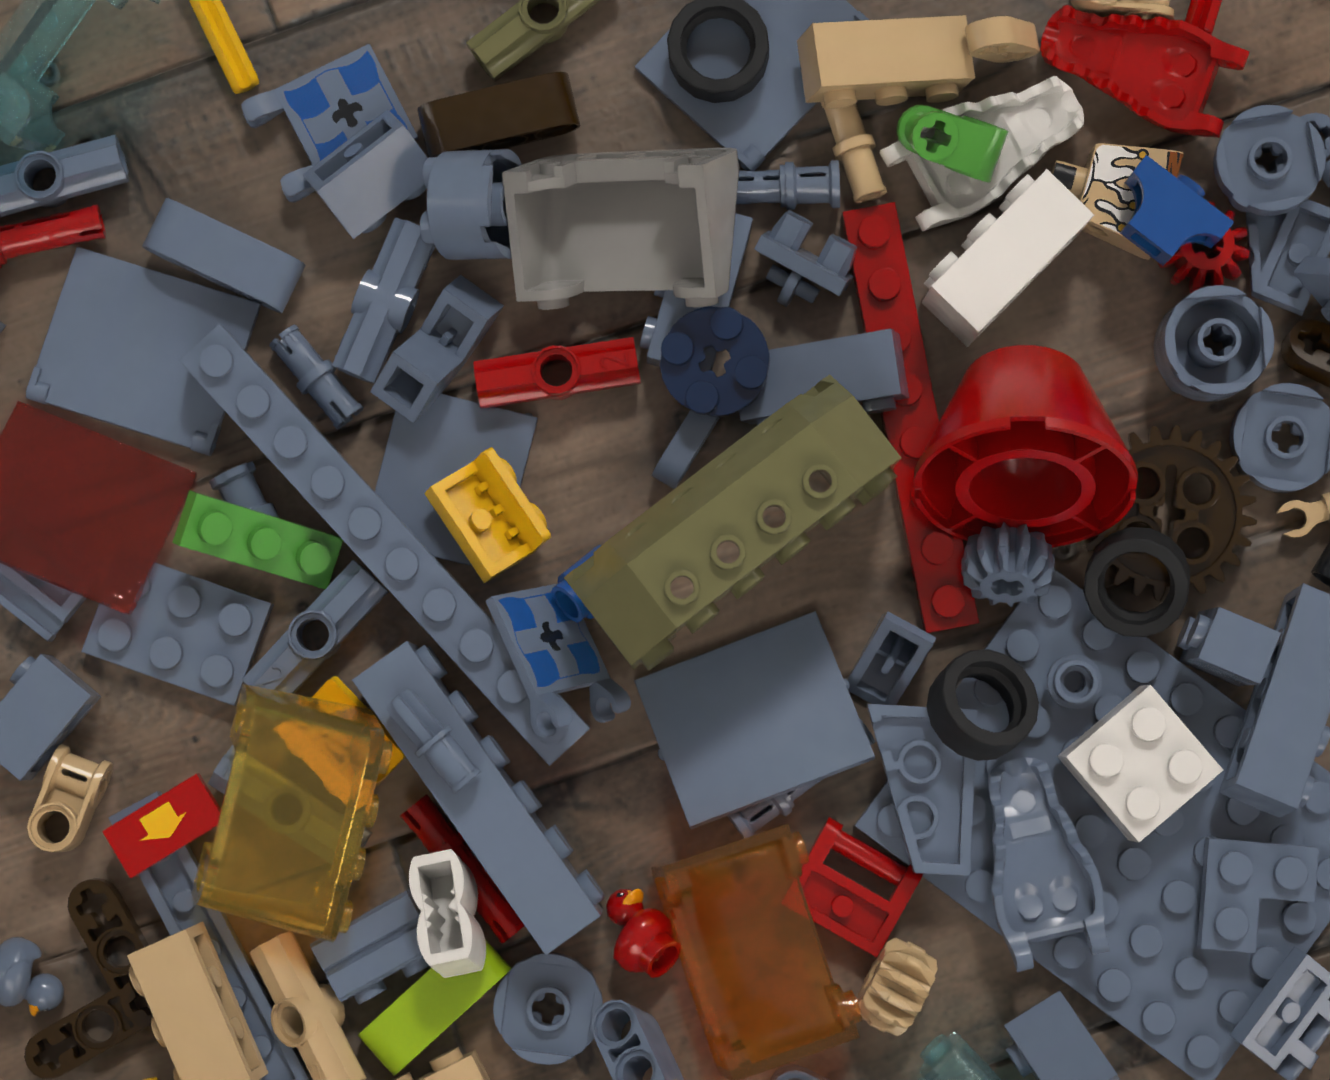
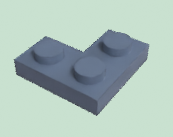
(1235, 880)

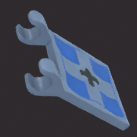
(328, 109)
(553, 658)

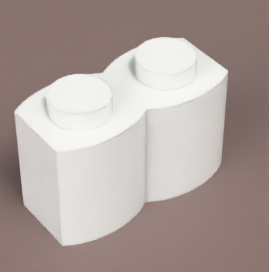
(448, 901)

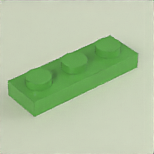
(257, 540)

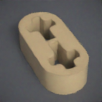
(1002, 39)

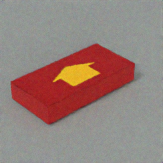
(164, 825)

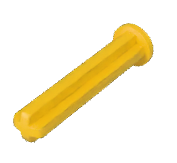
(226, 44)

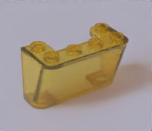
(294, 812)

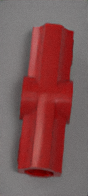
(520, 376)

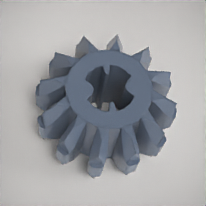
(1008, 564)

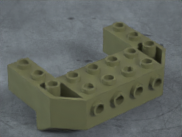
(725, 501)

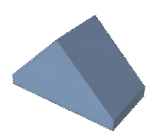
(889, 660)

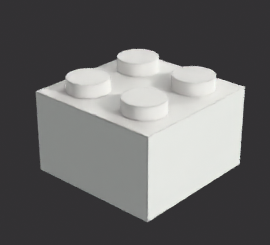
(1140, 763)

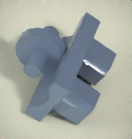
(827, 270)

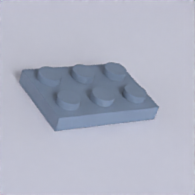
(184, 634)

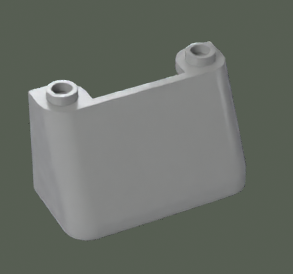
(623, 224)

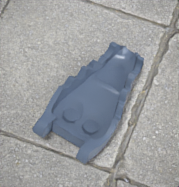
(1041, 870)

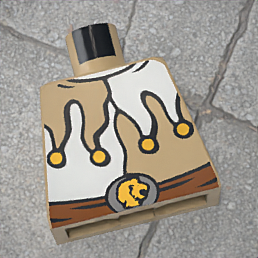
(1103, 188)

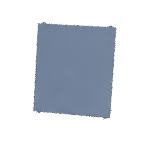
(436, 446)

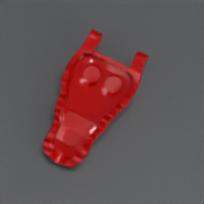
(1148, 65)

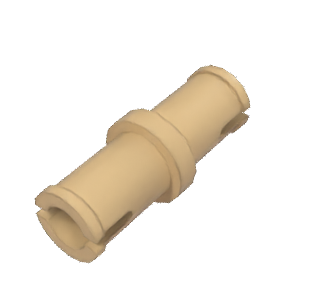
(855, 152)

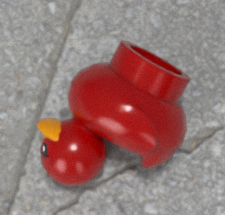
(646, 937)

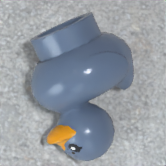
(16, 964)

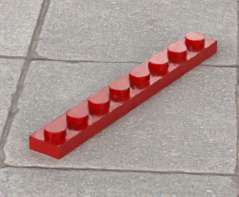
(889, 303)

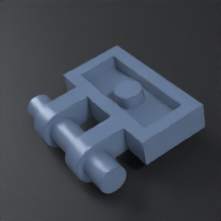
(1289, 1017)

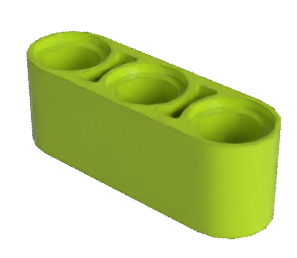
(427, 1011)

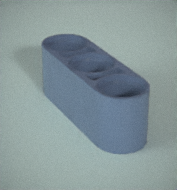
(224, 255)
(637, 1051)

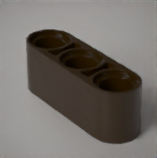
(500, 115)

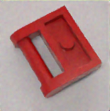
(846, 905)

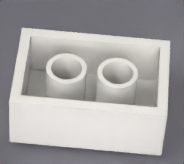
(1004, 255)

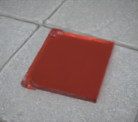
(84, 507)

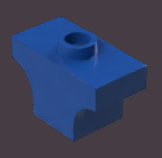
(1170, 212)

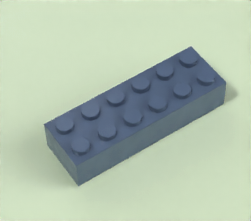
(490, 810)

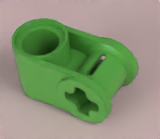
(958, 142)

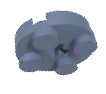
(1286, 135)
(1260, 456)
(524, 1028)

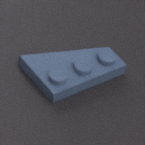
(928, 788)

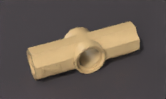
(305, 1011)

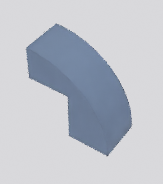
(438, 350)

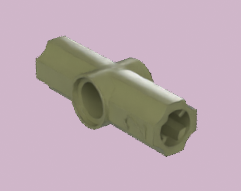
(517, 36)

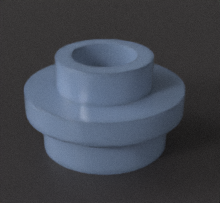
(1091, 681)

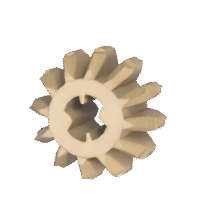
(896, 986)

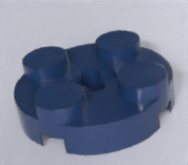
(745, 371)

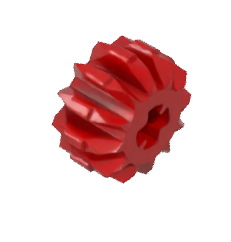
(1213, 266)

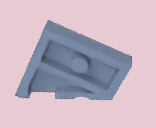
(1279, 246)

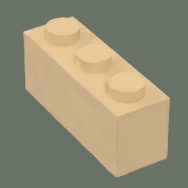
(885, 60)
(195, 1008)

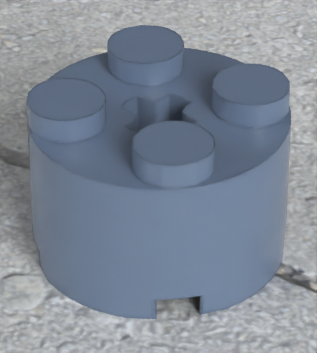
(467, 204)
(1231, 319)

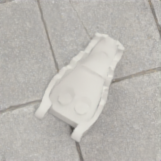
(1035, 124)

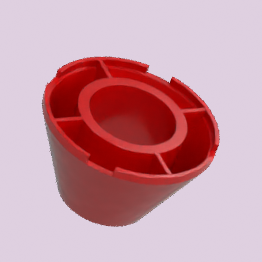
(1026, 449)

